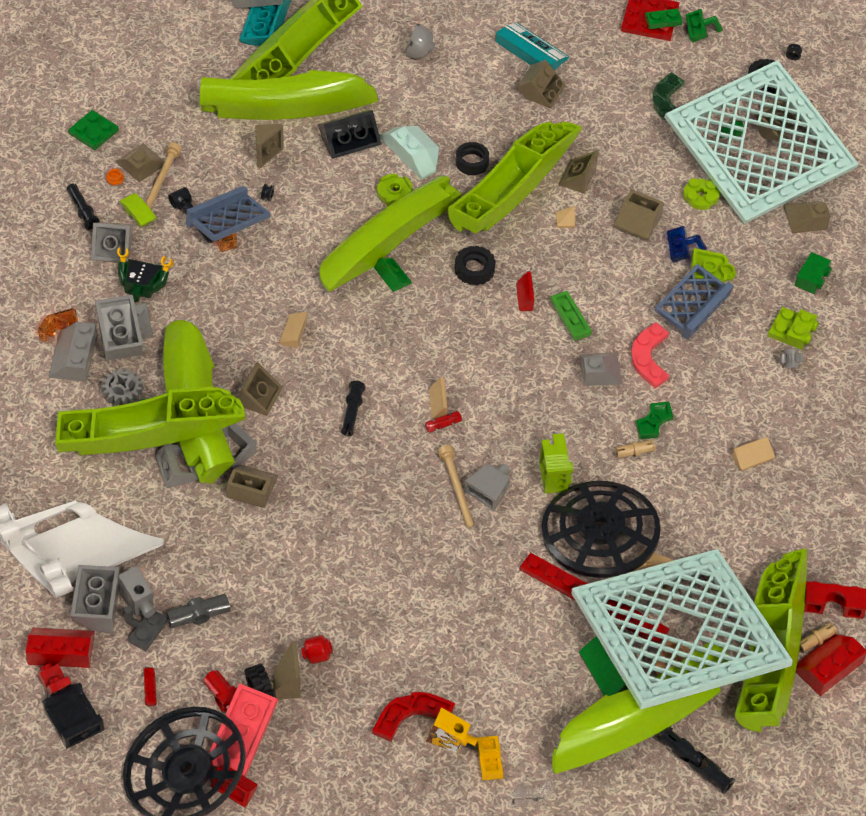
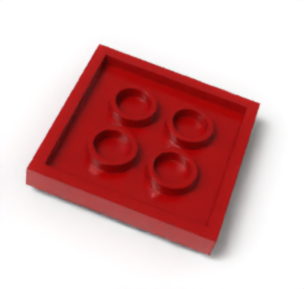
(635, 21)

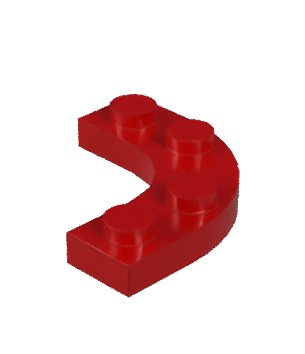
(406, 706)

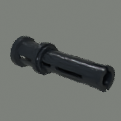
(85, 211)
(353, 400)

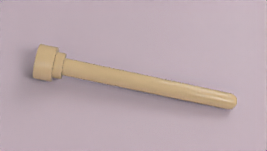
(173, 151)
(447, 454)

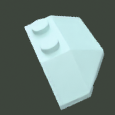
(413, 149)

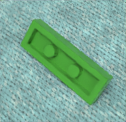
(571, 316)

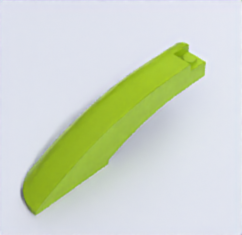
(296, 39)
(513, 176)
(386, 231)
(190, 366)
(149, 422)
(782, 604)
(619, 723)

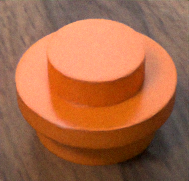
(114, 177)

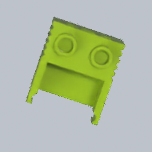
(555, 464)

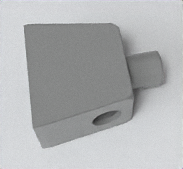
(489, 485)
(136, 592)

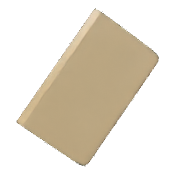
(294, 329)
(438, 398)
(753, 454)

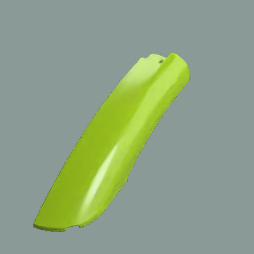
(286, 97)

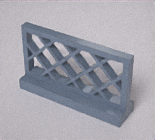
(222, 205)
(704, 312)

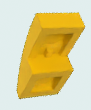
(490, 758)

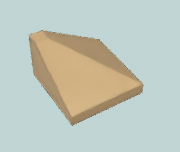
(566, 218)

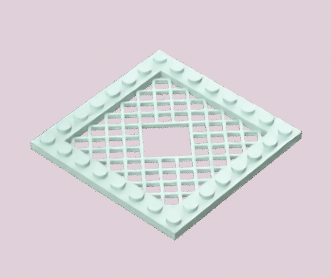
(777, 77)
(593, 599)

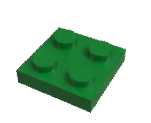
(93, 130)

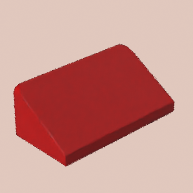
(525, 292)
(242, 793)

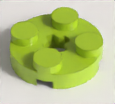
(390, 181)
(692, 195)

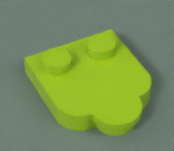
(714, 263)

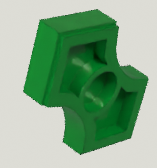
(649, 426)

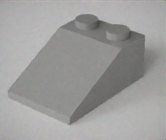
(119, 327)

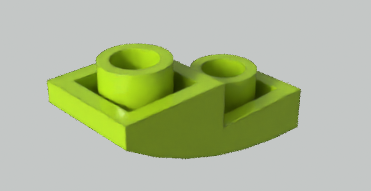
(138, 209)

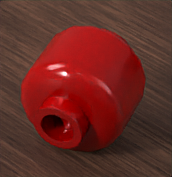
(317, 649)

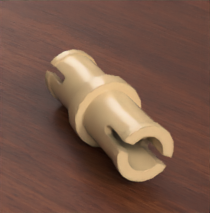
(635, 448)
(817, 637)

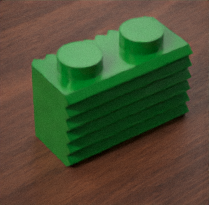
(813, 272)

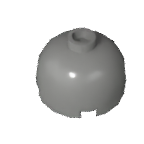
(420, 43)

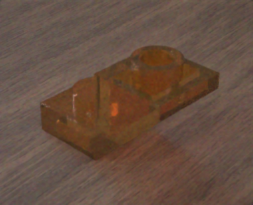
(56, 321)

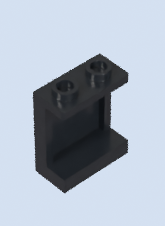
(72, 715)

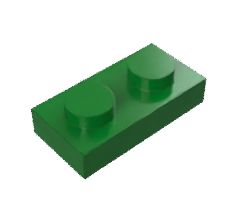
(663, 18)

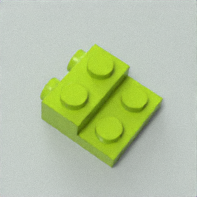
(794, 327)

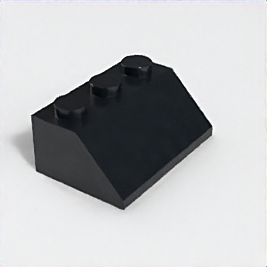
(350, 133)

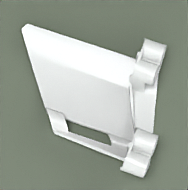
(83, 541)

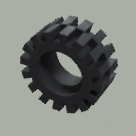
(258, 679)

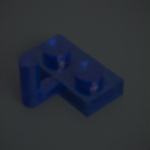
(680, 243)

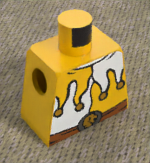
(451, 732)

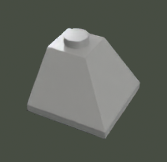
(108, 238)
(600, 369)

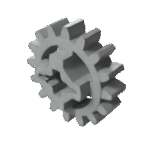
(122, 386)

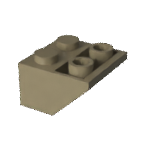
(541, 84)
(639, 214)
(250, 485)

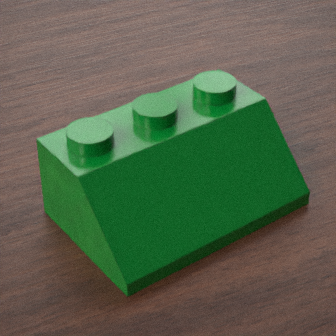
(602, 668)

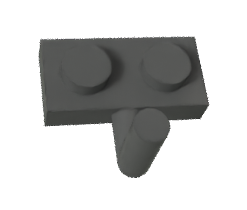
(146, 630)

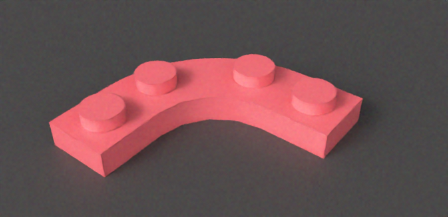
(642, 357)

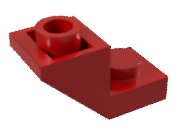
(53, 678)

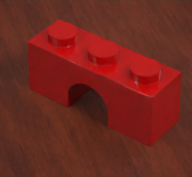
(851, 598)

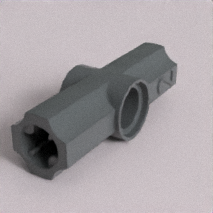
(198, 611)

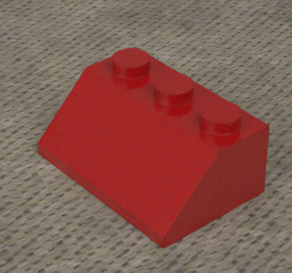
(60, 647)
(831, 662)

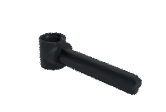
(182, 200)

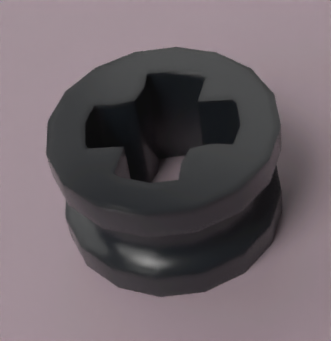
(794, 48)
(267, 192)

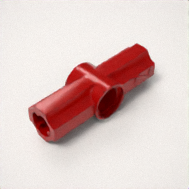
(220, 689)

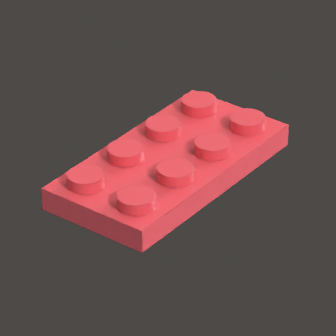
(251, 714)

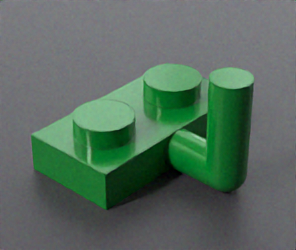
(697, 25)

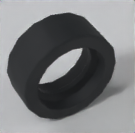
(472, 168)

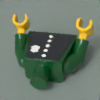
(142, 278)

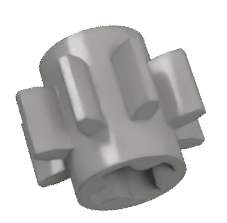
(791, 357)

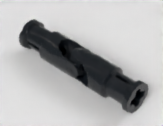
(686, 752)

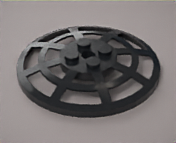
(601, 534)
(182, 757)

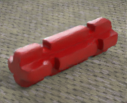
(443, 421)
(150, 687)

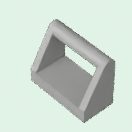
(243, 440)
(170, 469)

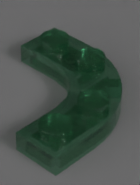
(663, 92)

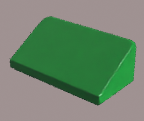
(392, 274)

